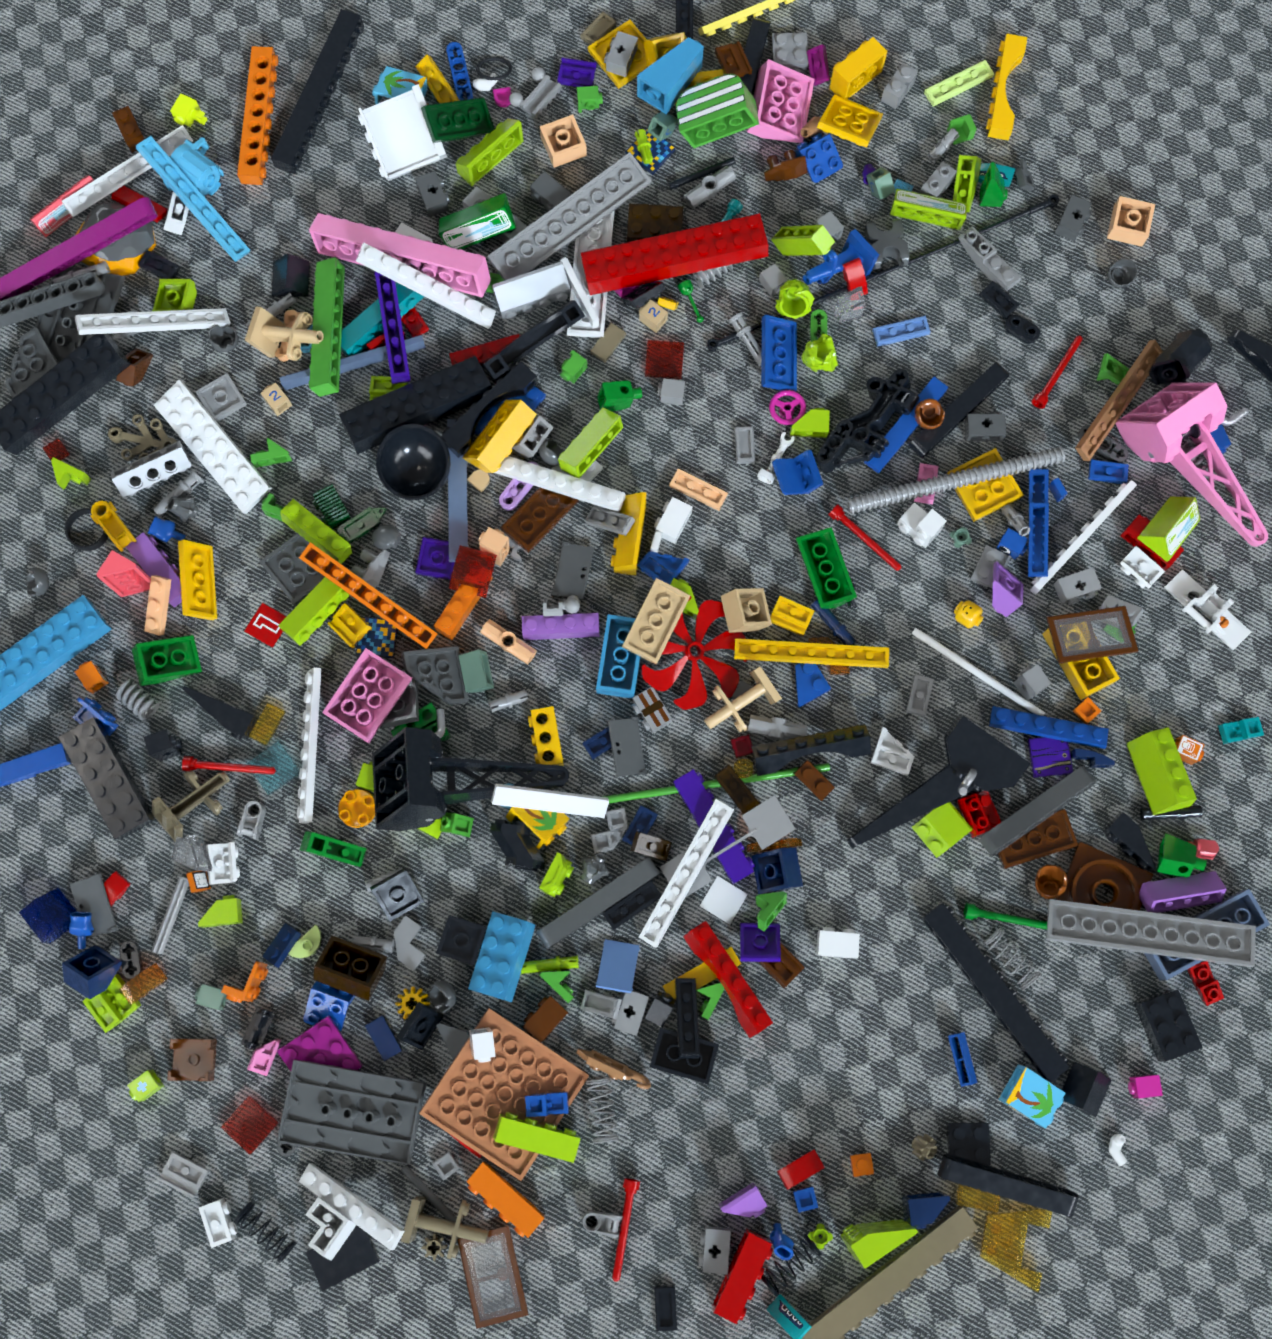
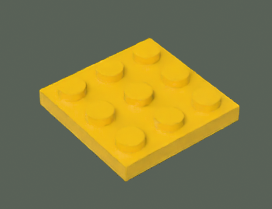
(602, 46)
(850, 121)
(990, 495)

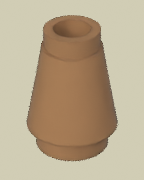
(810, 128)

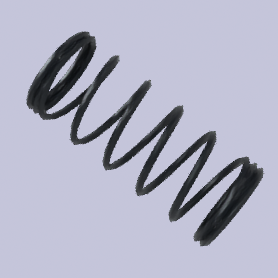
(245, 1212)
(811, 1245)

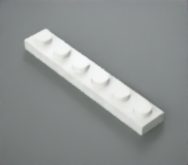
(351, 1206)

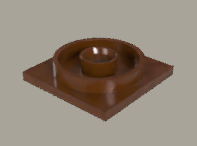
(1094, 867)

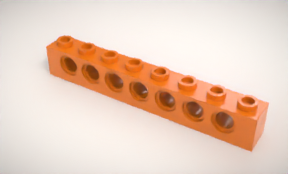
(260, 58)
(368, 595)

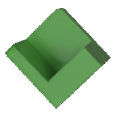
(965, 128)

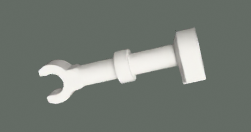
(767, 475)

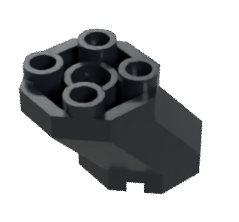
(1181, 357)
(517, 845)

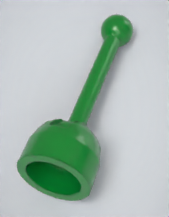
(686, 289)

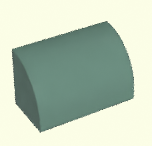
(476, 671)

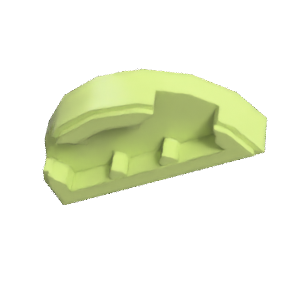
(307, 944)

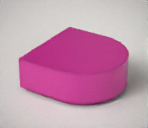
(502, 96)

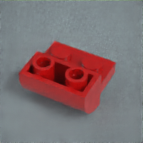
(979, 813)

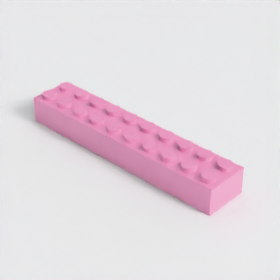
(450, 266)

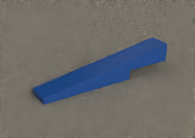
(906, 426)
(1038, 522)
(32, 764)

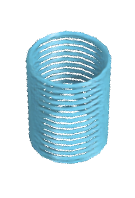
(905, 185)

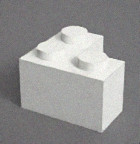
(921, 525)
(333, 1230)

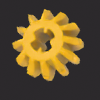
(408, 998)

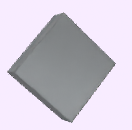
(446, 1165)

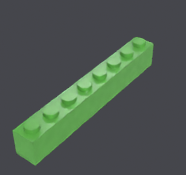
(328, 319)

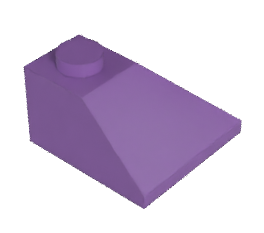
(1006, 591)
(745, 1202)

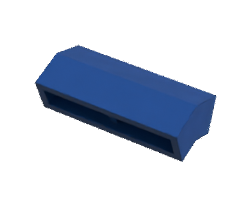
(966, 1058)

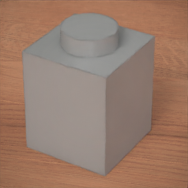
(772, 280)
(671, 391)

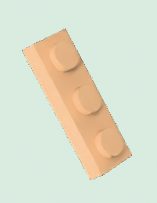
(698, 489)
(157, 605)

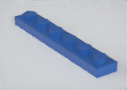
(1048, 727)

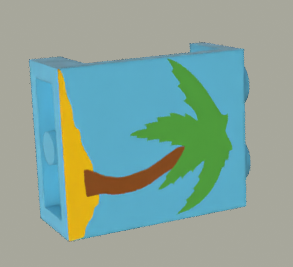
(396, 82)
(1032, 1096)

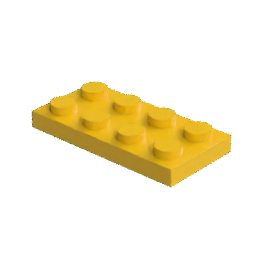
(197, 580)

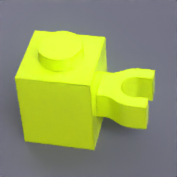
(186, 111)

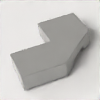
(608, 840)
(406, 952)

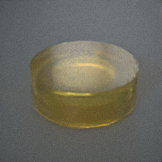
(743, 768)

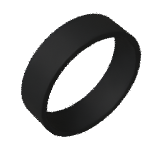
(68, 525)

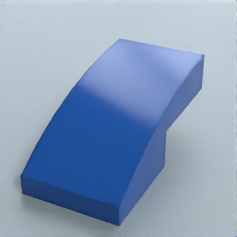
(546, 1104)

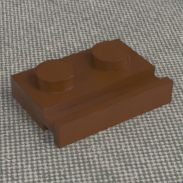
(733, 59)
(785, 970)

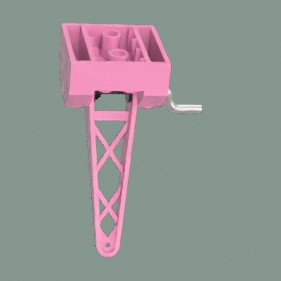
(1192, 410)

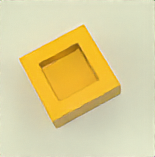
(667, 303)

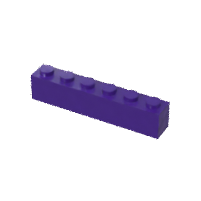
(392, 329)
(699, 803)

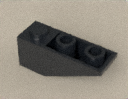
(1129, 837)

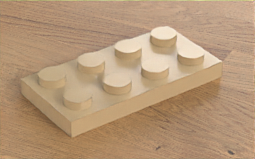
(656, 621)

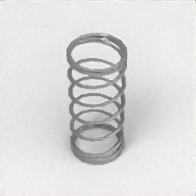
(1031, 978)
(609, 1137)

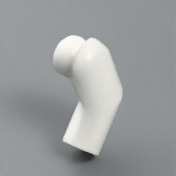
(1115, 1149)

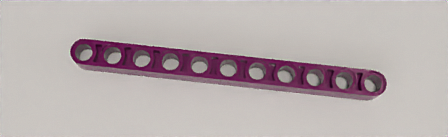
(77, 248)

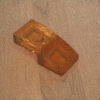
(143, 983)

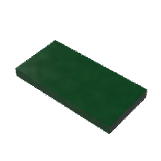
(457, 120)

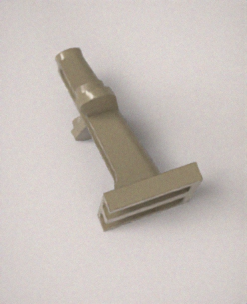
(170, 816)
(418, 1219)

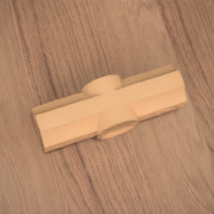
(517, 648)

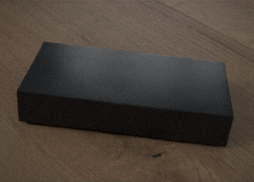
(665, 1308)

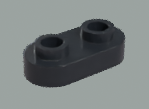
(1021, 330)

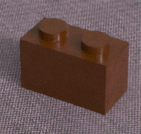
(128, 127)
(545, 1018)

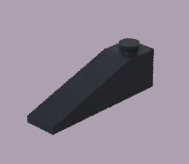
(231, 718)

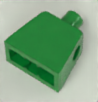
(617, 395)
(1178, 857)

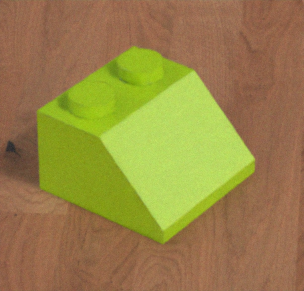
(942, 828)

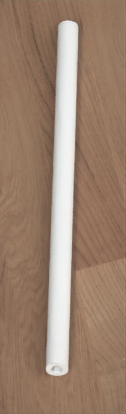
(977, 672)

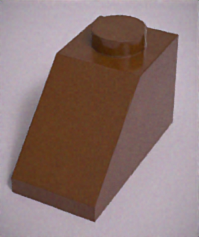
(135, 372)

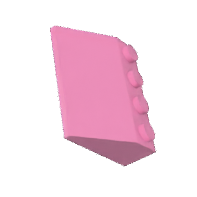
(781, 102)
(367, 695)

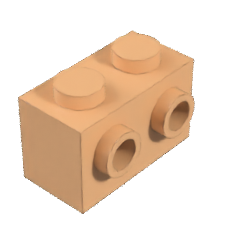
(495, 542)

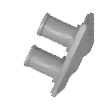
(375, 569)

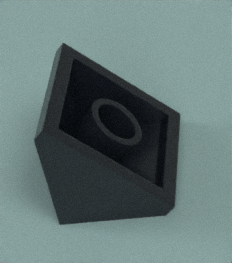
(290, 276)
(1085, 1088)

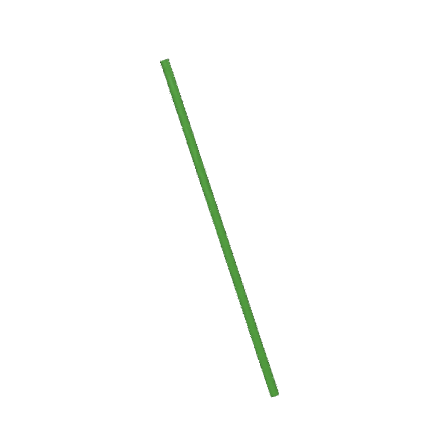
(707, 784)

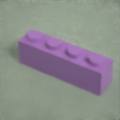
(155, 563)
(560, 627)
(1182, 892)

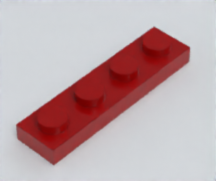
(481, 351)

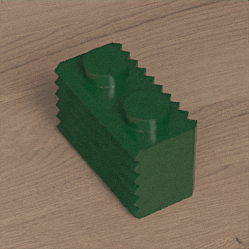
(331, 506)

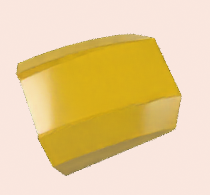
(659, 46)

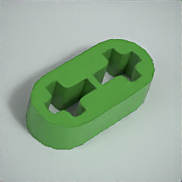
(814, 326)

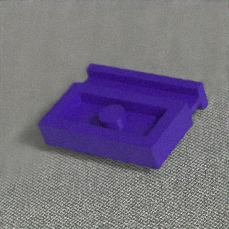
(576, 73)

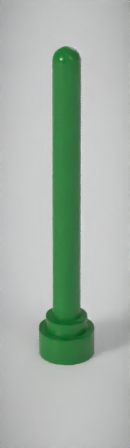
(972, 911)

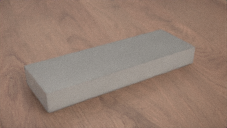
(609, 520)

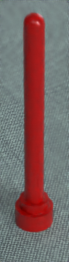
(1041, 399)
(838, 514)
(190, 763)
(631, 1187)

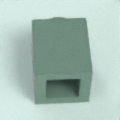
(662, 126)
(880, 183)
(210, 997)

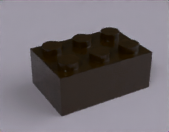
(653, 220)
(350, 968)

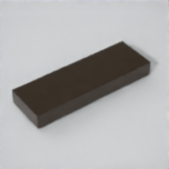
(736, 789)

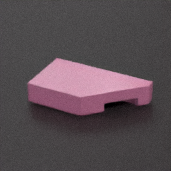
(263, 1057)

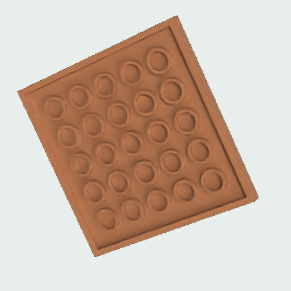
(476, 1092)

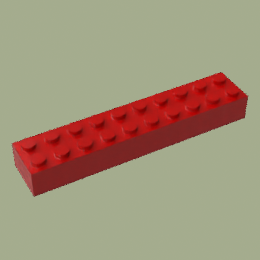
(675, 254)

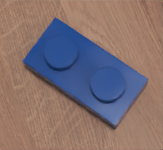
(1108, 472)

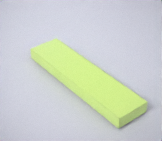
(959, 83)

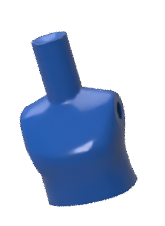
(164, 530)
(81, 927)
(782, 1243)

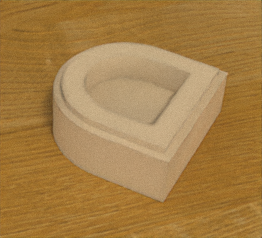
(479, 480)

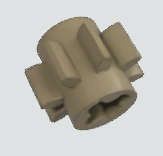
(924, 1147)
(430, 1251)

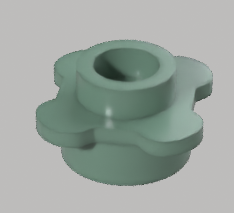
(965, 537)

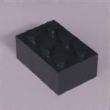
(1168, 1025)
(666, 1057)

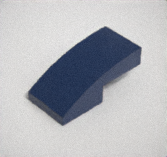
(1096, 759)

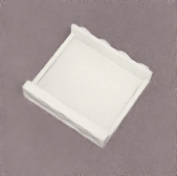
(400, 134)

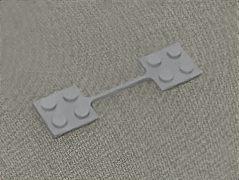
(765, 823)

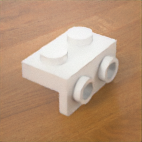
(1141, 567)
(223, 862)
(218, 1222)

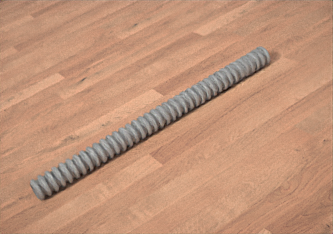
(956, 480)

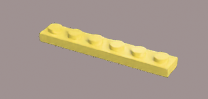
(740, 16)

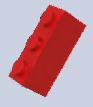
(1134, 530)

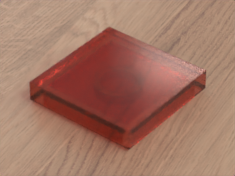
(664, 359)
(249, 1125)

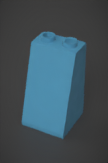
(670, 75)

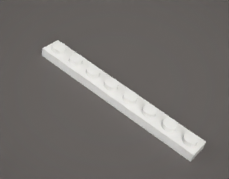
(121, 175)
(425, 285)
(151, 321)
(562, 483)
(1087, 530)
(309, 749)
(686, 873)

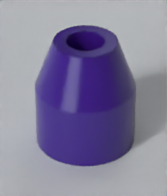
(868, 168)

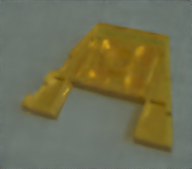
(1005, 1241)

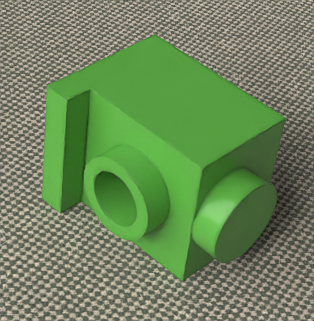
(588, 98)
(573, 367)

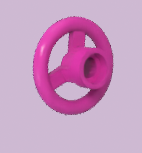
(787, 414)

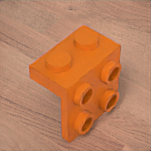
(251, 989)

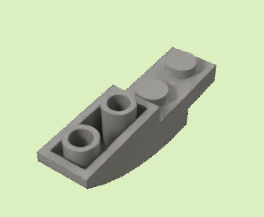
(987, 260)

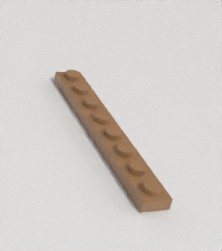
(1118, 401)

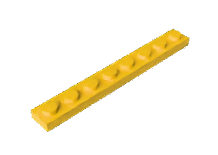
(811, 653)

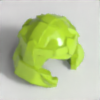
(794, 299)
(820, 354)

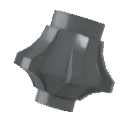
(182, 507)
(594, 868)

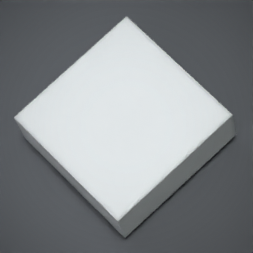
(656, 542)

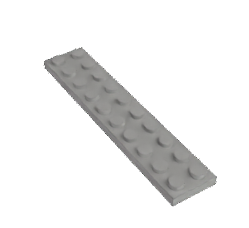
(570, 218)
(1151, 933)

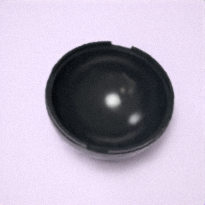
(413, 462)

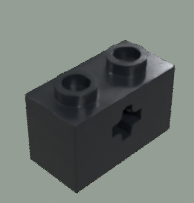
(163, 745)

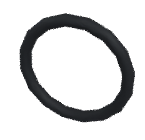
(494, 59)

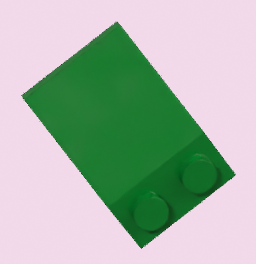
(166, 660)

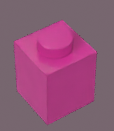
(1145, 1086)

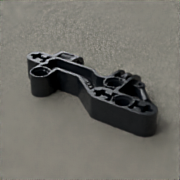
(889, 397)

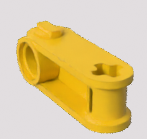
(112, 524)

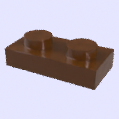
(813, 780)

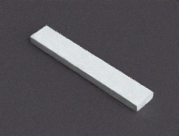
(549, 800)

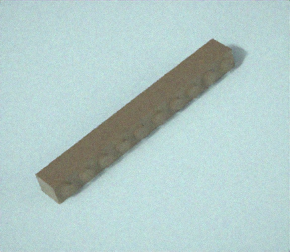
(893, 1276)

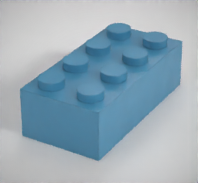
(617, 665)
(502, 956)

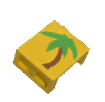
(542, 823)

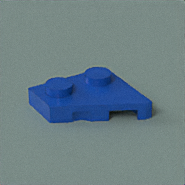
(662, 566)
(809, 683)

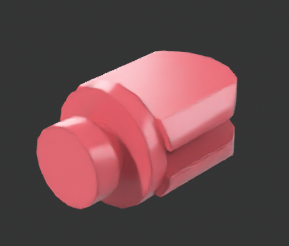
(1205, 848)

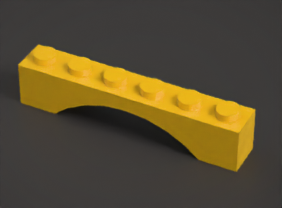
(1002, 117)

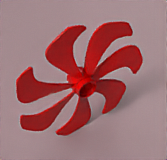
(696, 694)

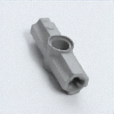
(717, 181)
(775, 728)

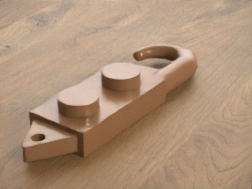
(613, 1068)

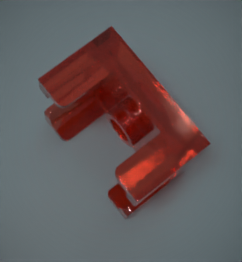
(473, 569)

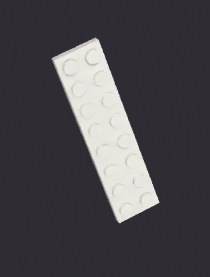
(594, 238)
(212, 446)

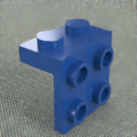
(821, 156)
(798, 474)
(92, 709)
(327, 1001)

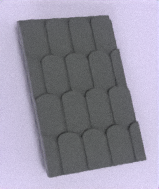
(60, 325)
(351, 1112)

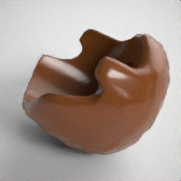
(929, 414)
(1051, 881)

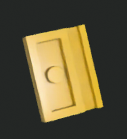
(791, 616)
(349, 625)

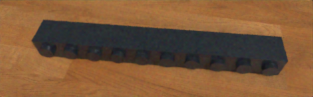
(317, 92)
(995, 993)

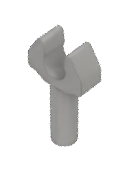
(515, 548)

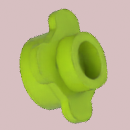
(826, 1236)

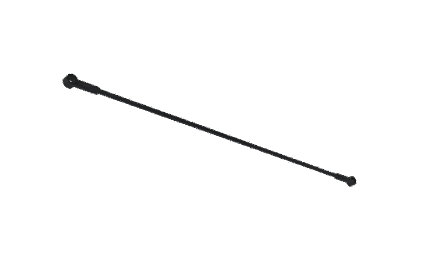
(1033, 209)

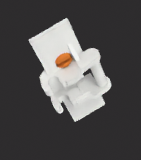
(1223, 624)

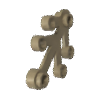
(145, 441)

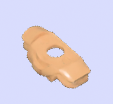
(289, 320)

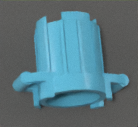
(197, 167)

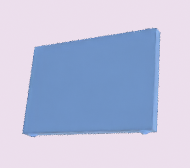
(617, 966)

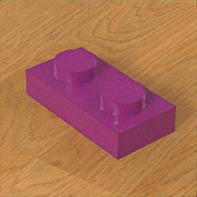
(818, 64)

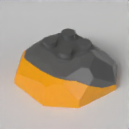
(124, 253)

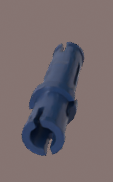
(838, 629)

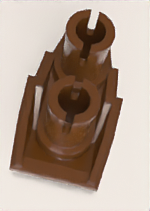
(787, 169)

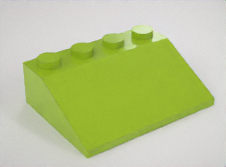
(875, 1239)

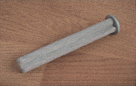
(170, 915)

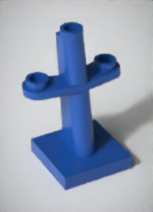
(853, 248)

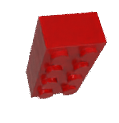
(742, 1274)

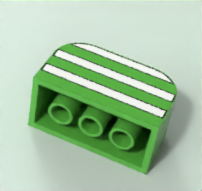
(715, 110)

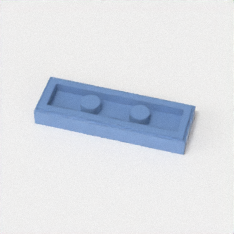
(901, 331)

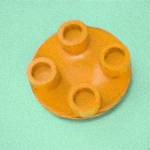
(357, 808)

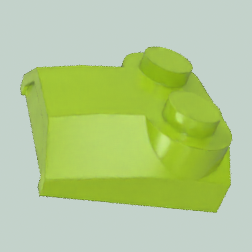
(175, 295)
(555, 876)

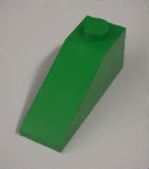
(992, 191)
(332, 849)

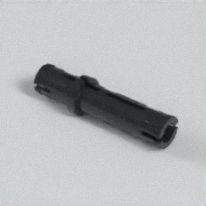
(1181, 814)

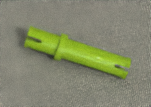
(550, 964)

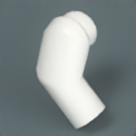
(484, 84)

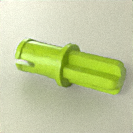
(644, 146)

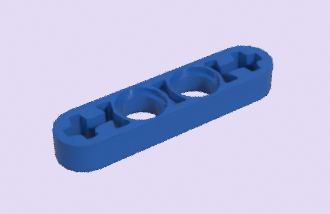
(459, 74)

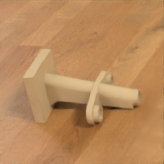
(267, 332)
(762, 686)

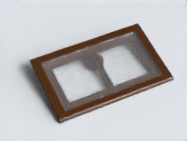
(1092, 634)
(493, 1278)

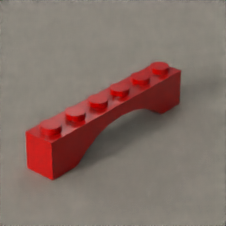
(747, 1007)

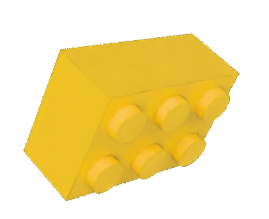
(858, 68)

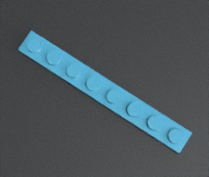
(192, 198)

